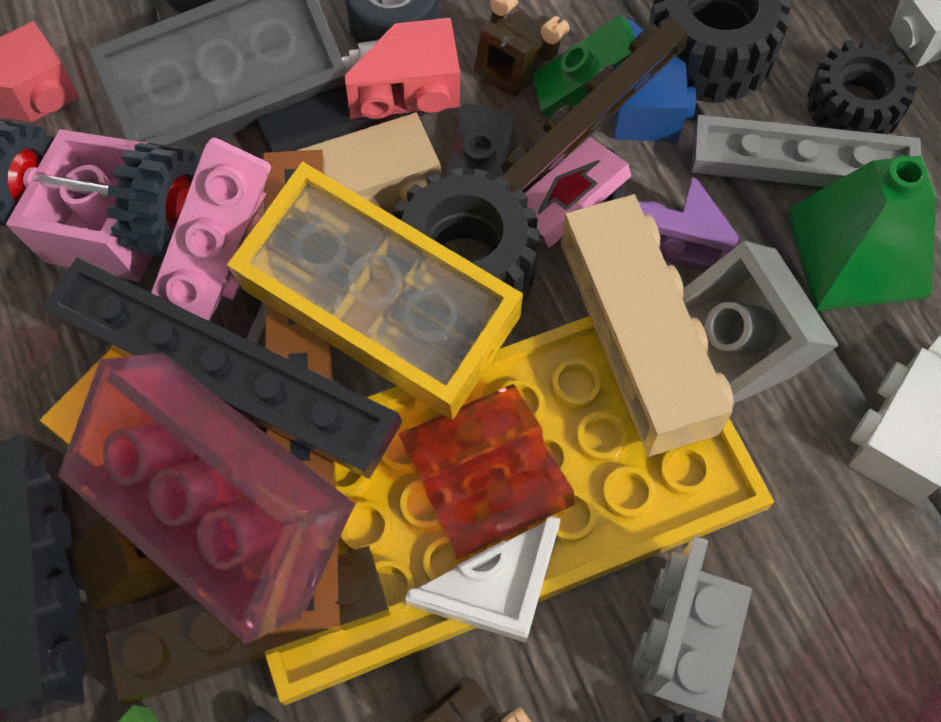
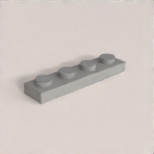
(789, 151)

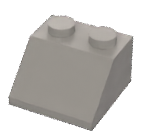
(756, 320)

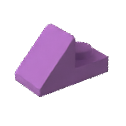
(697, 234)

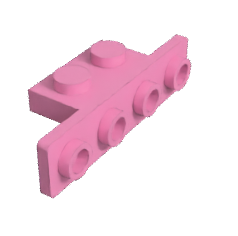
(211, 228)

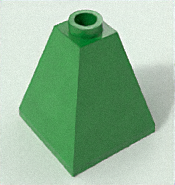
(868, 236)

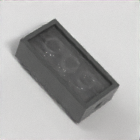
(218, 69)

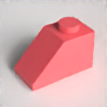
(31, 76)

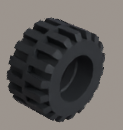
(727, 42)
(479, 211)

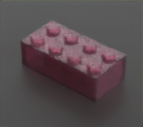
(204, 493)

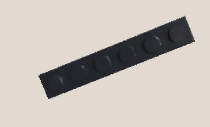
(241, 373)

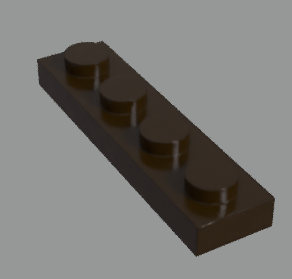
(607, 94)
(196, 645)

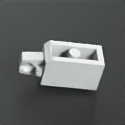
(903, 439)

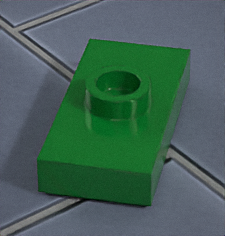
(566, 76)

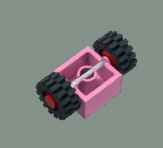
(92, 196)

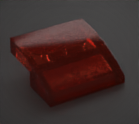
(486, 470)

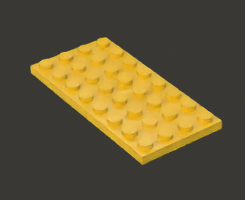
(621, 511)

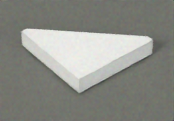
(494, 587)

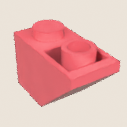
(406, 72)

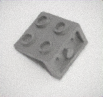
(695, 640)

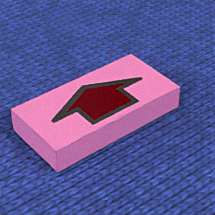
(574, 184)

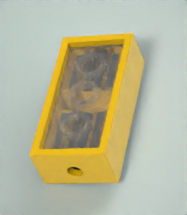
(377, 289)

